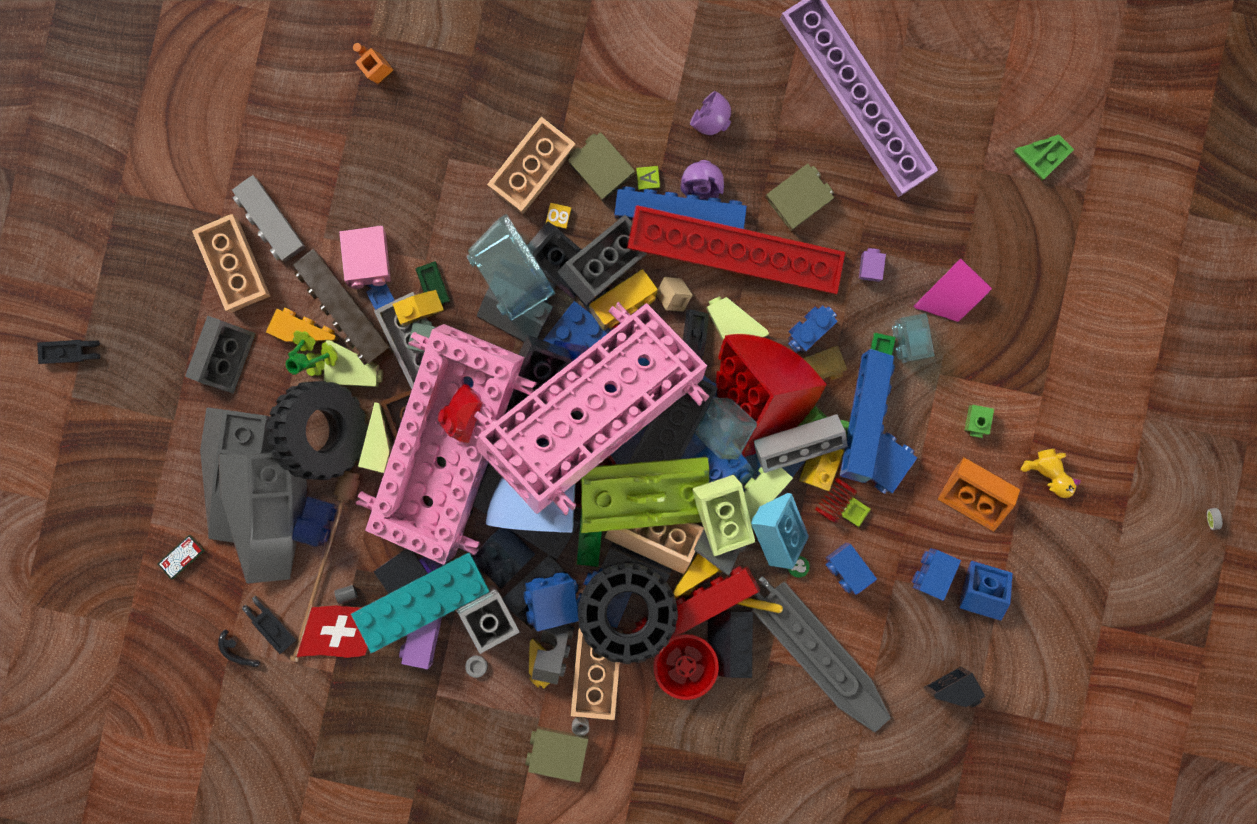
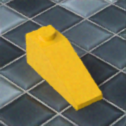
(697, 573)

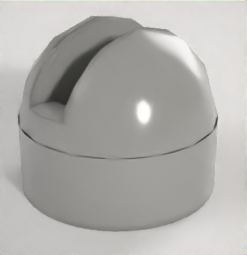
(580, 730)

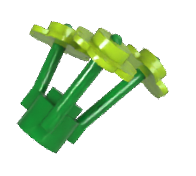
(311, 362)

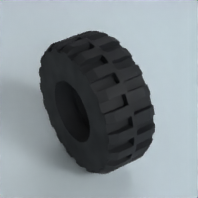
(289, 436)
(634, 646)

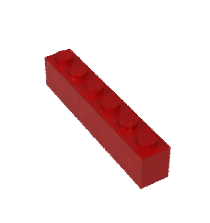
(711, 600)

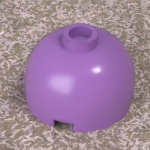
(713, 115)
(702, 180)

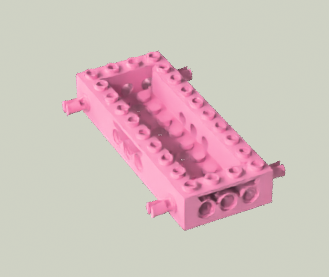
(608, 418)
(413, 467)

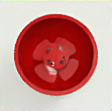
(698, 675)

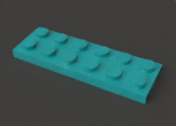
(420, 602)

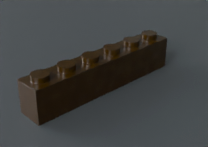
(343, 308)

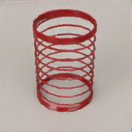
(827, 515)

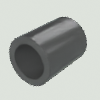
(346, 594)

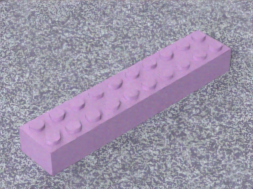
(858, 94)

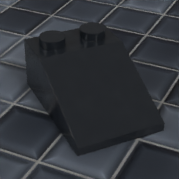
(551, 252)

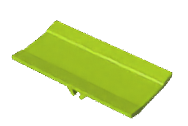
(642, 494)

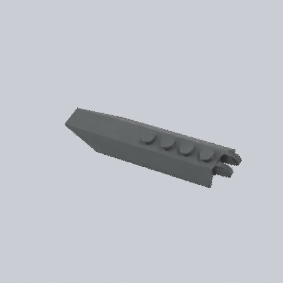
(822, 656)

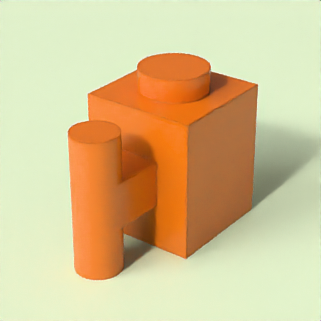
(372, 63)

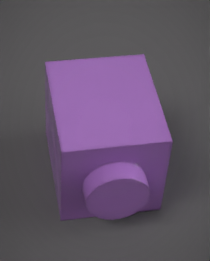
(872, 265)

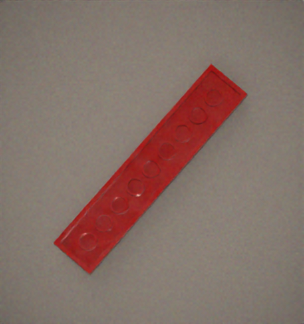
(735, 250)

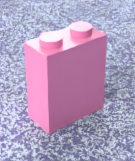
(365, 257)

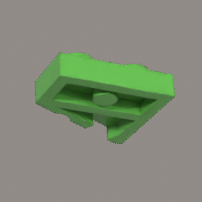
(1044, 155)

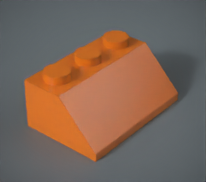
(979, 494)

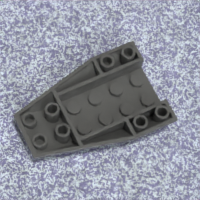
(227, 434)
(261, 513)

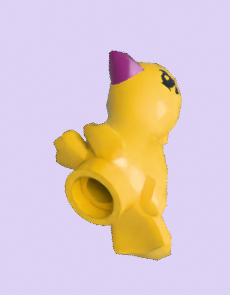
(1051, 466)

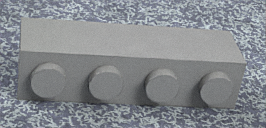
(268, 218)
(800, 443)

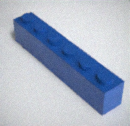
(712, 210)
(867, 416)

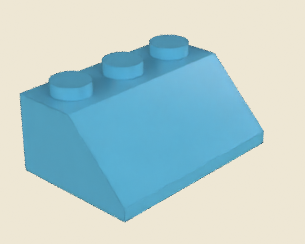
(780, 531)

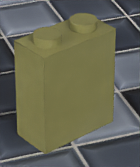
(600, 166)
(800, 196)
(557, 754)

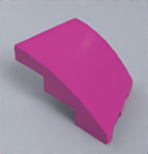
(954, 293)

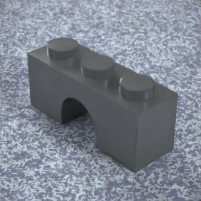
(549, 664)

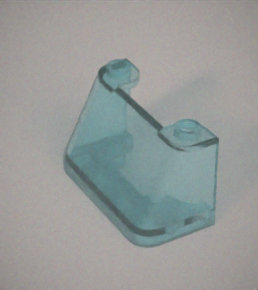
(509, 269)

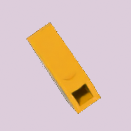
(285, 324)

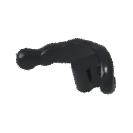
(225, 641)

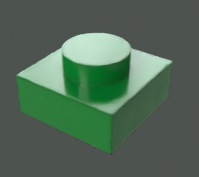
(882, 343)

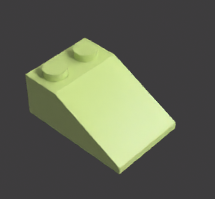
(377, 443)
(724, 514)

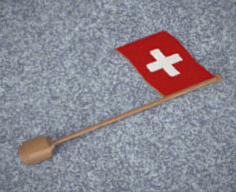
(331, 628)

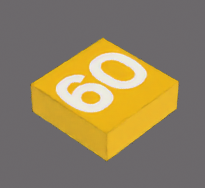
(558, 215)

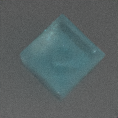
(913, 338)
(725, 428)

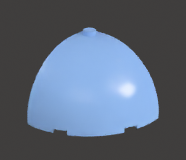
(512, 512)

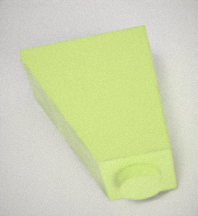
(733, 320)
(350, 370)

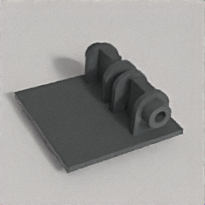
(723, 561)

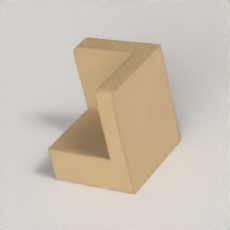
(674, 294)

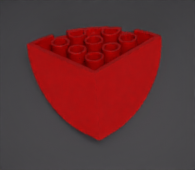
(767, 383)

